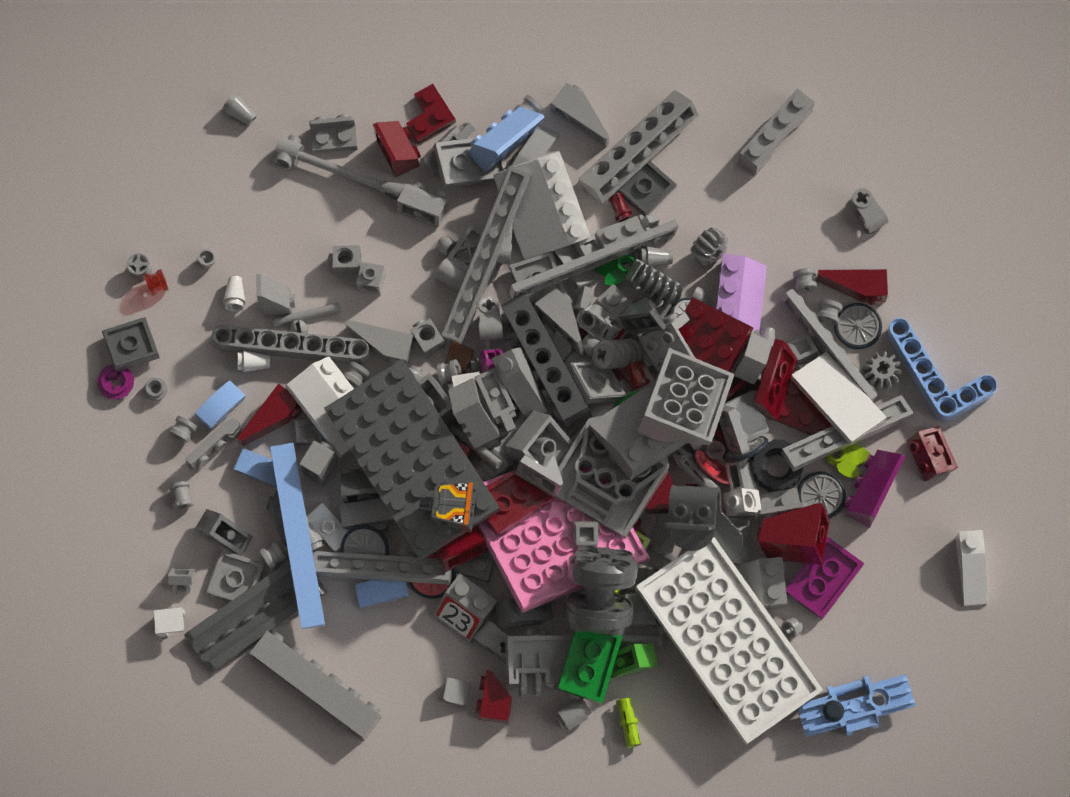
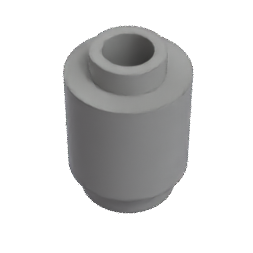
(572, 714)

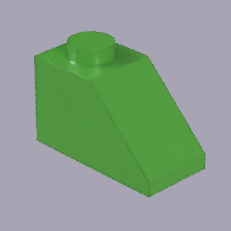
(634, 660)

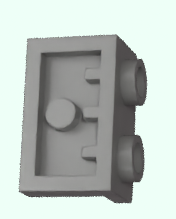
(333, 134)

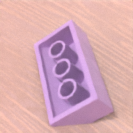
(741, 289)

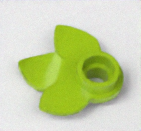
(849, 460)

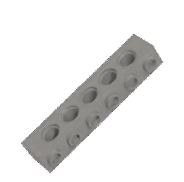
(638, 146)

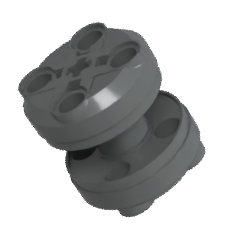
(599, 607)

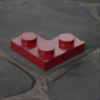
(435, 116)

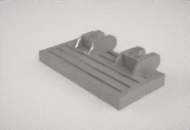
(535, 656)

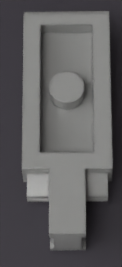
(455, 133)
(626, 229)
(496, 398)

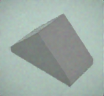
(753, 358)

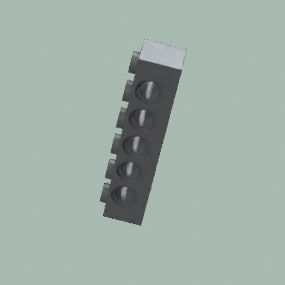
(575, 407)

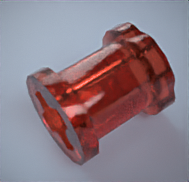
(636, 375)

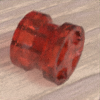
(156, 282)

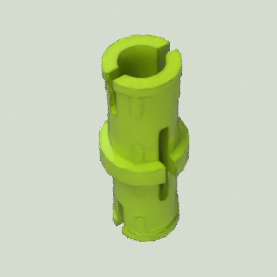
(628, 722)

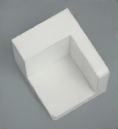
(168, 621)

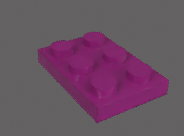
(821, 585)

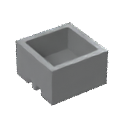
(473, 413)

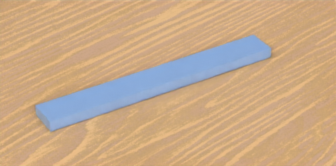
(297, 536)

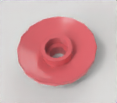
(711, 467)

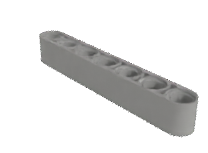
(281, 338)

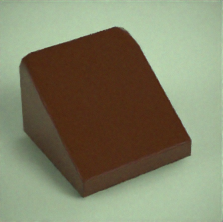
(461, 353)

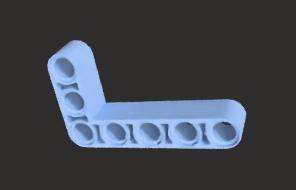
(933, 377)

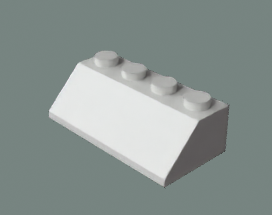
(316, 389)

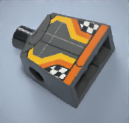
(452, 505)

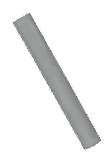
(307, 314)
(481, 451)

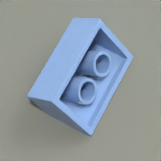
(504, 137)

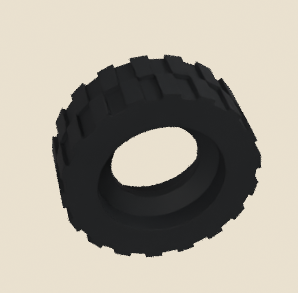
(768, 481)

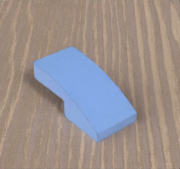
(219, 405)
(256, 467)
(380, 591)

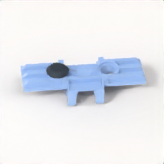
(857, 713)

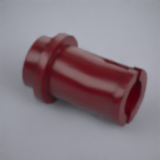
(620, 207)

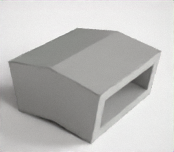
(741, 475)

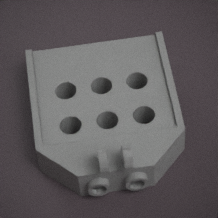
(603, 501)

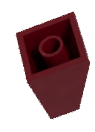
(796, 535)

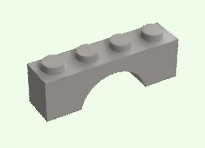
(766, 141)

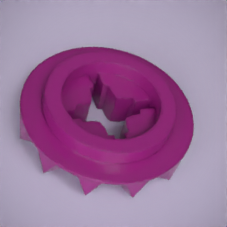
(106, 386)

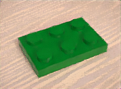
(589, 665)

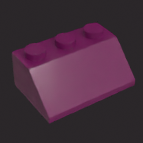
(873, 486)

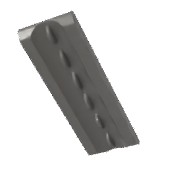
(246, 619)

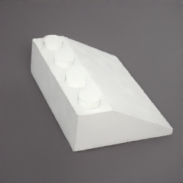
(549, 208)

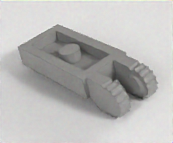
(213, 443)

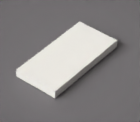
(838, 398)

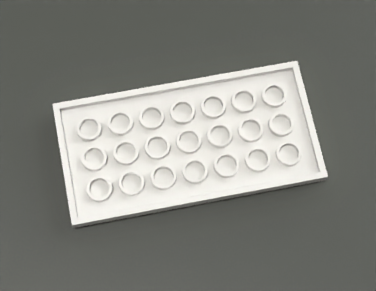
(729, 640)

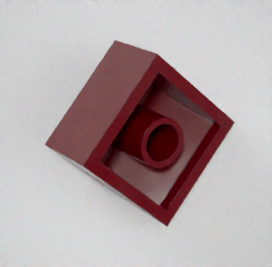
(396, 147)

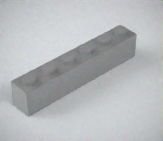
(316, 685)

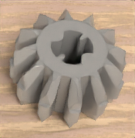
(709, 246)
(891, 367)

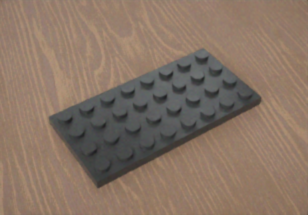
(406, 453)

